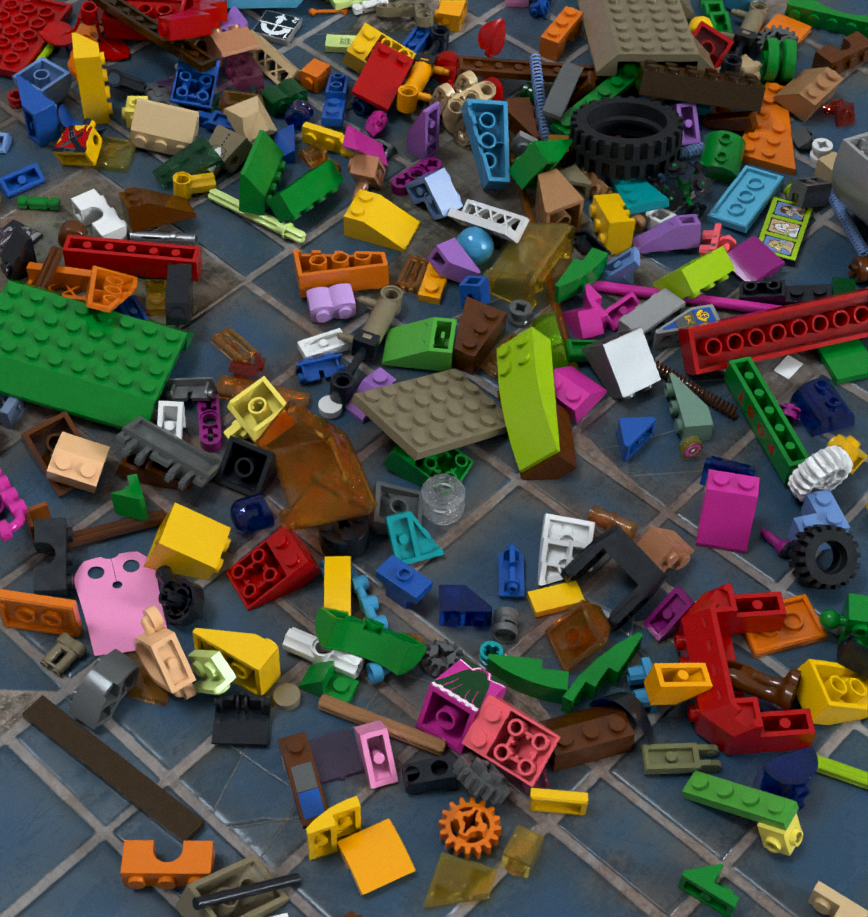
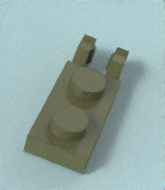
(679, 758)

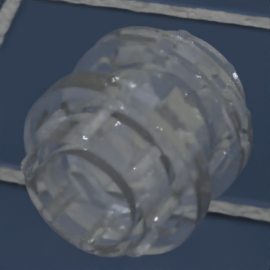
(443, 499)

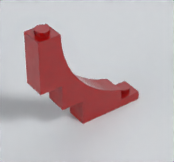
(193, 22)

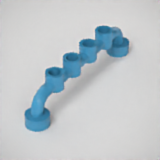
(367, 605)

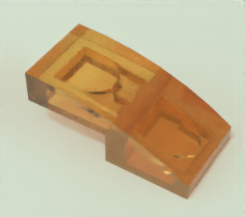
(316, 155)

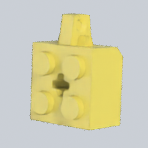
(254, 410)

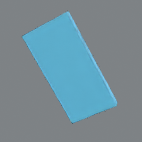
(745, 198)

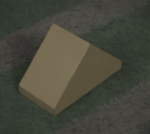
(577, 180)

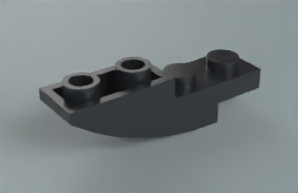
(778, 294)

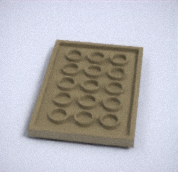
(432, 413)

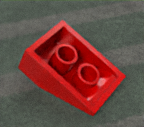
(382, 76)

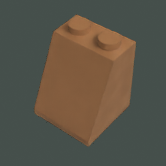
(558, 200)

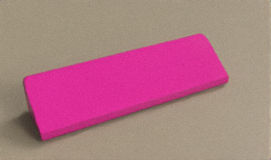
(361, 143)

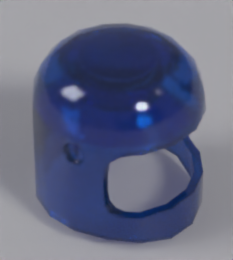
(251, 510)

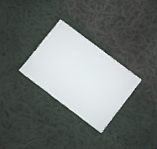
(788, 367)

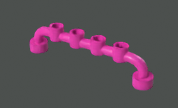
(15, 506)

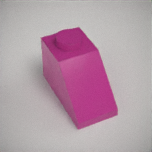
(584, 322)

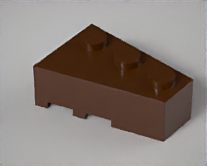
(477, 334)

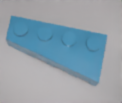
(489, 139)

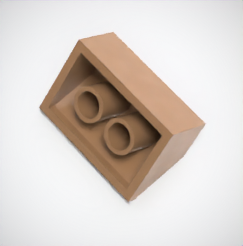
(809, 91)

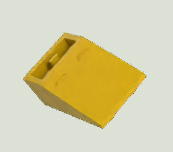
(363, 45)

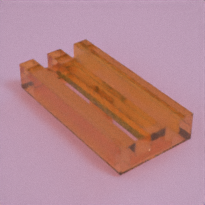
(409, 284)
(230, 348)

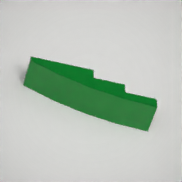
(716, 13)
(604, 669)

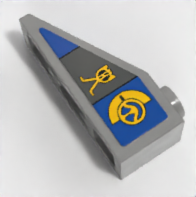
(668, 334)

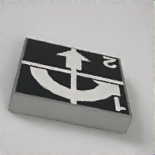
(278, 27)

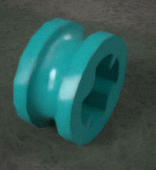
(492, 647)

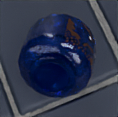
(298, 113)

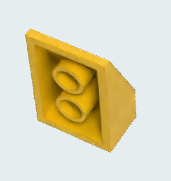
(379, 222)
(248, 655)
(832, 692)

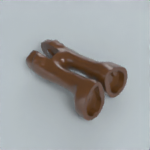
(774, 690)

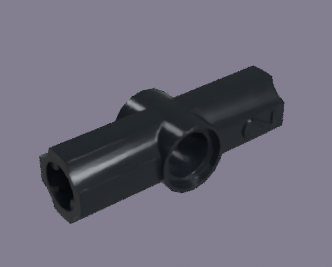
(127, 83)

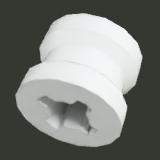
(820, 148)

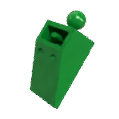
(852, 619)

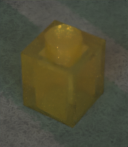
(522, 852)

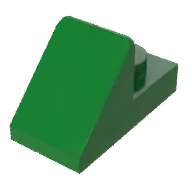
(130, 501)
(324, 680)
(702, 885)

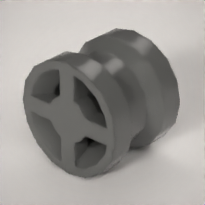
(519, 313)

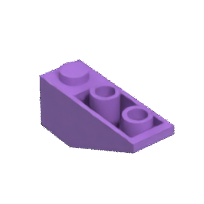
(673, 234)

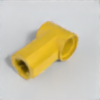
(185, 184)

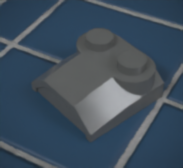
(392, 500)

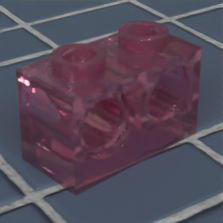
(244, 72)

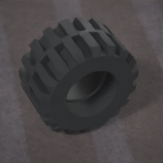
(843, 561)

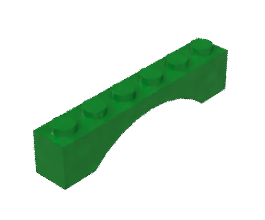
(825, 18)

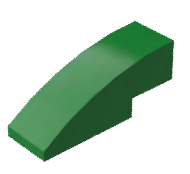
(580, 273)
(528, 676)

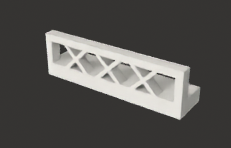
(490, 225)

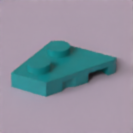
(409, 539)

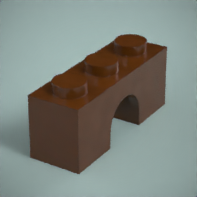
(852, 52)

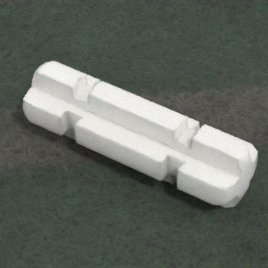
(366, 6)

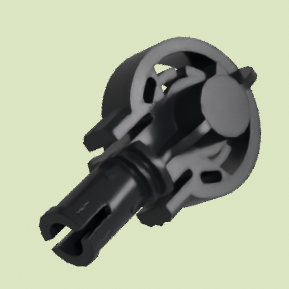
(180, 597)

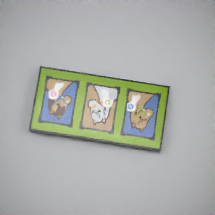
(785, 228)

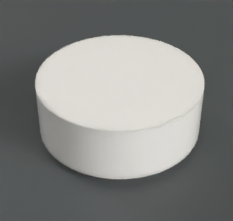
(328, 408)

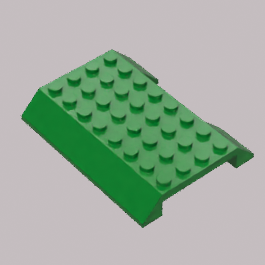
(83, 357)

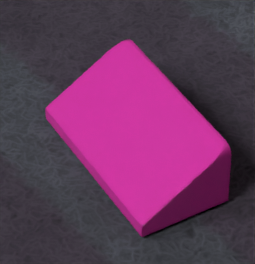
(620, 308)

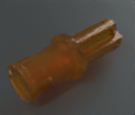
(609, 519)

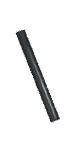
(246, 891)

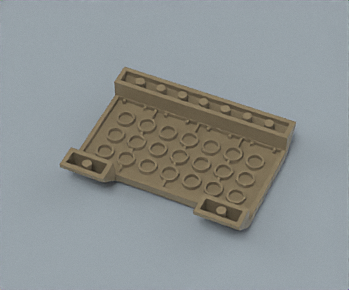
(640, 32)

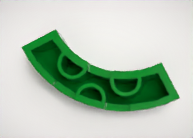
(368, 640)

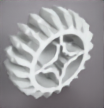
(820, 472)

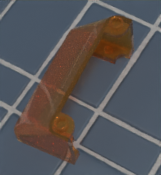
(315, 469)

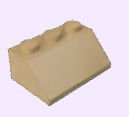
(163, 127)

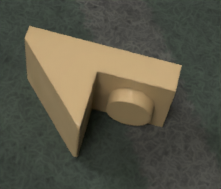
(834, 904)

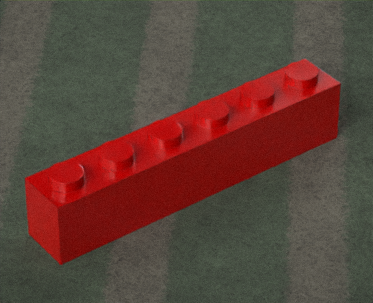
(130, 256)

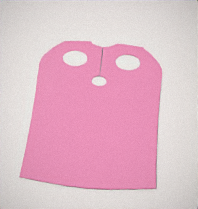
(116, 613)

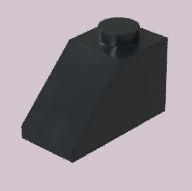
(17, 255)

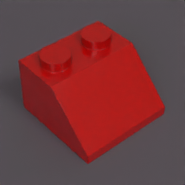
(713, 42)

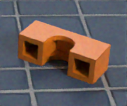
(564, 27)
(143, 868)

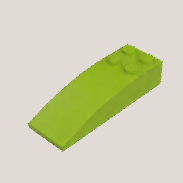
(528, 397)

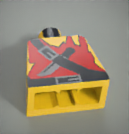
(79, 145)

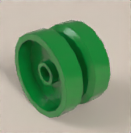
(778, 60)

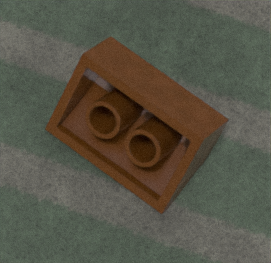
(563, 461)
(589, 736)

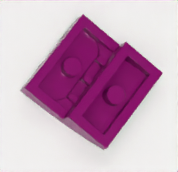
(754, 260)

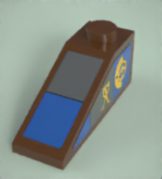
(302, 777)

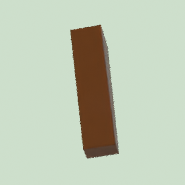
(732, 121)

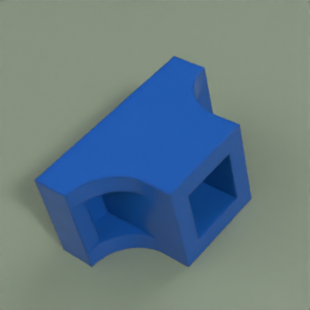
(403, 582)

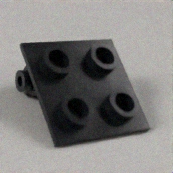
(241, 719)

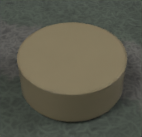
(287, 697)

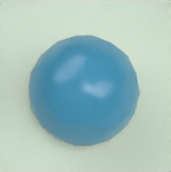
(477, 244)

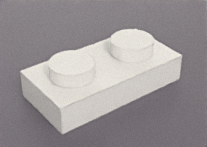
(322, 344)

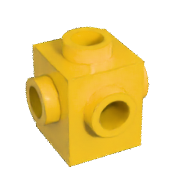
(851, 446)

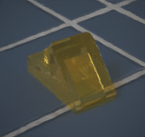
(155, 297)

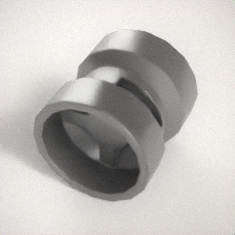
(505, 625)

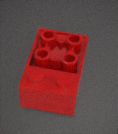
(273, 569)

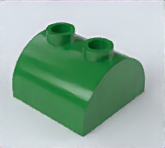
(723, 155)

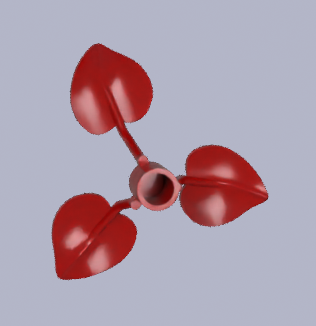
(60, 33)
(491, 39)

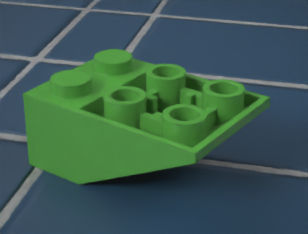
(421, 344)

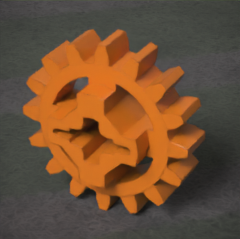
(478, 837)

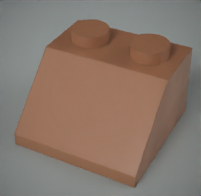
(230, 42)

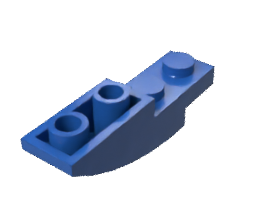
(335, 100)

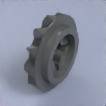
(435, 665)

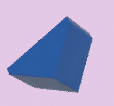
(633, 434)

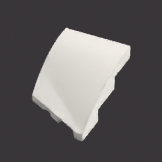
(560, 543)

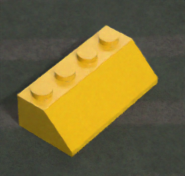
(92, 79)

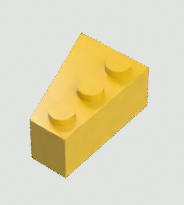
(612, 222)

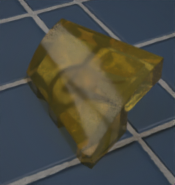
(459, 882)

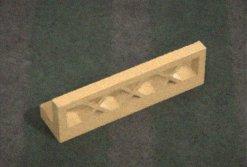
(279, 59)

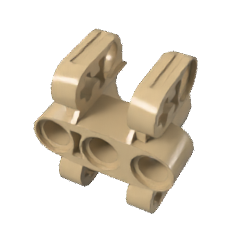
(453, 98)

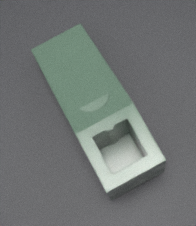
(690, 412)

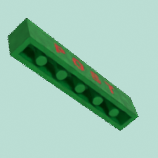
(765, 417)

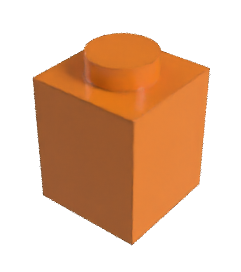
(315, 75)

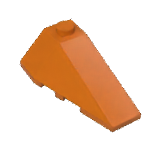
(108, 289)

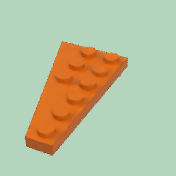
(771, 141)

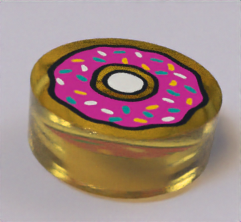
(690, 447)

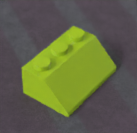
(697, 274)

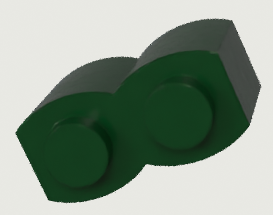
(278, 97)

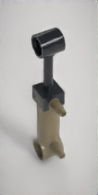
(745, 35)
(366, 340)

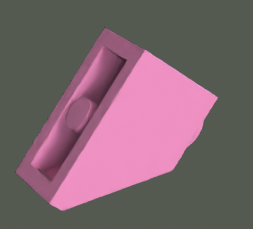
(376, 753)

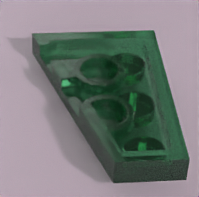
(192, 159)

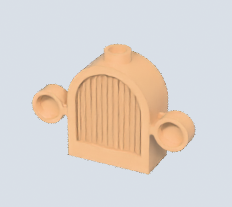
(164, 656)

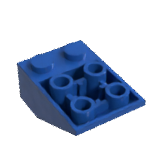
(194, 87)
(38, 113)

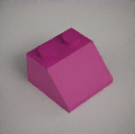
(576, 392)

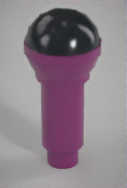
(781, 546)

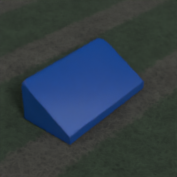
(285, 141)
(21, 180)

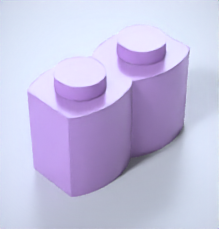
(331, 302)

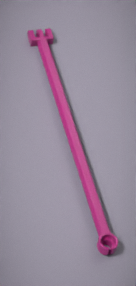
(718, 302)

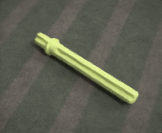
(286, 230)

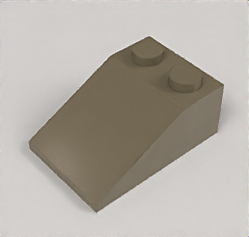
(238, 874)

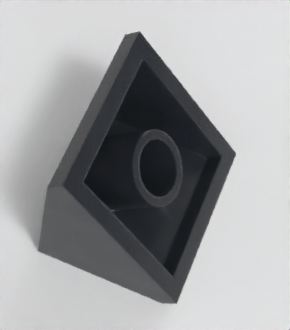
(246, 467)

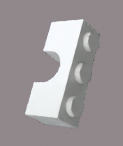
(94, 210)

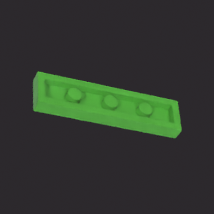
(740, 800)

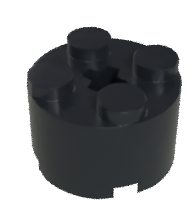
(345, 537)

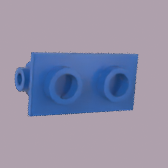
(539, 7)
(310, 368)
(511, 573)

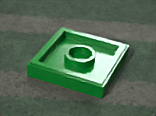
(845, 361)

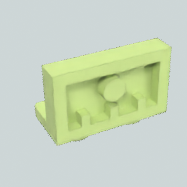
(214, 671)

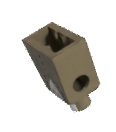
(230, 147)

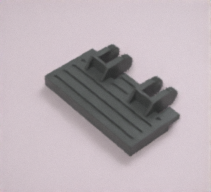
(166, 449)

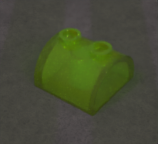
(548, 326)

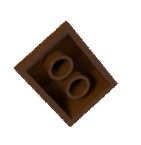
(151, 209)
(41, 442)

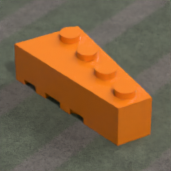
(361, 270)

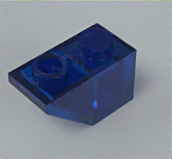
(462, 607)

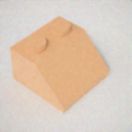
(77, 462)

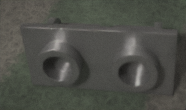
(200, 388)

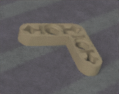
(420, 10)

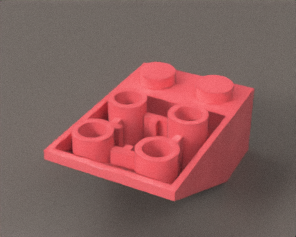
(511, 739)

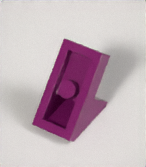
(667, 615)

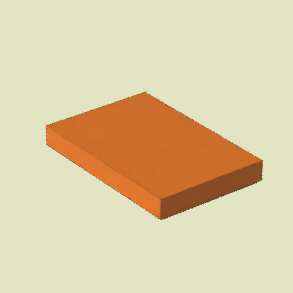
(40, 613)
(799, 629)

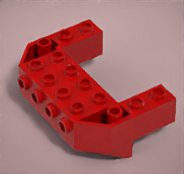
(723, 714)

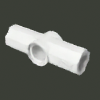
(308, 647)

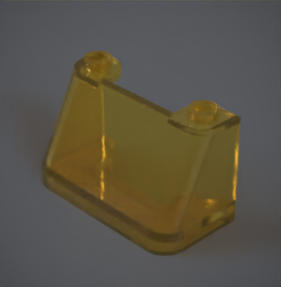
(525, 265)

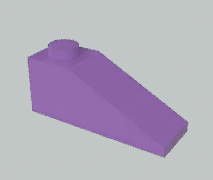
(424, 134)

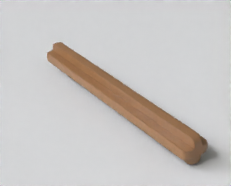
(395, 729)

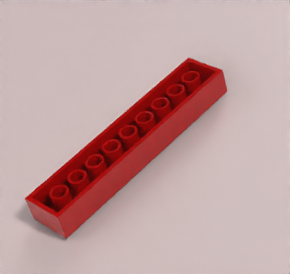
(775, 331)

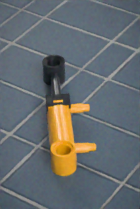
(423, 71)

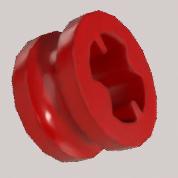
(14, 99)

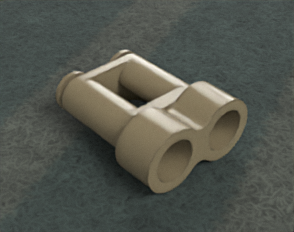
(67, 645)

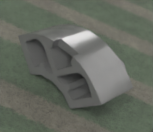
(104, 688)

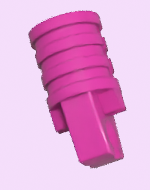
(375, 123)

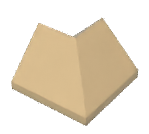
(249, 118)

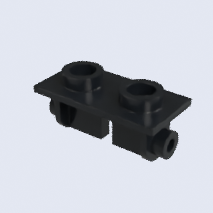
(585, 241)

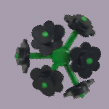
(696, 183)

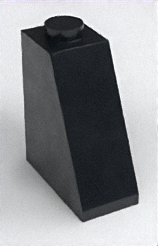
(179, 294)

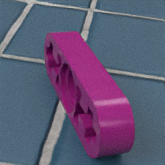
(426, 166)
(215, 428)

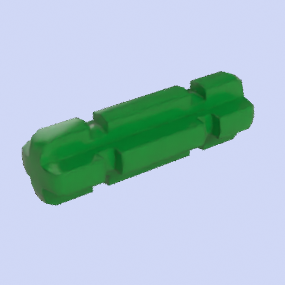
(39, 203)

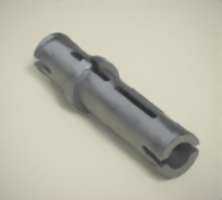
(189, 239)

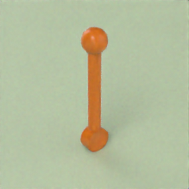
(312, 11)

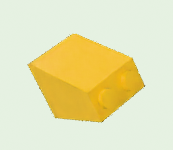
(189, 544)

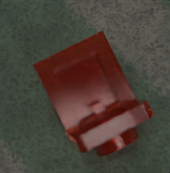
(842, 110)
(245, 369)

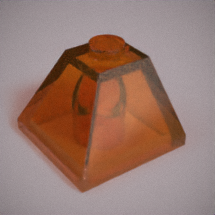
(578, 634)

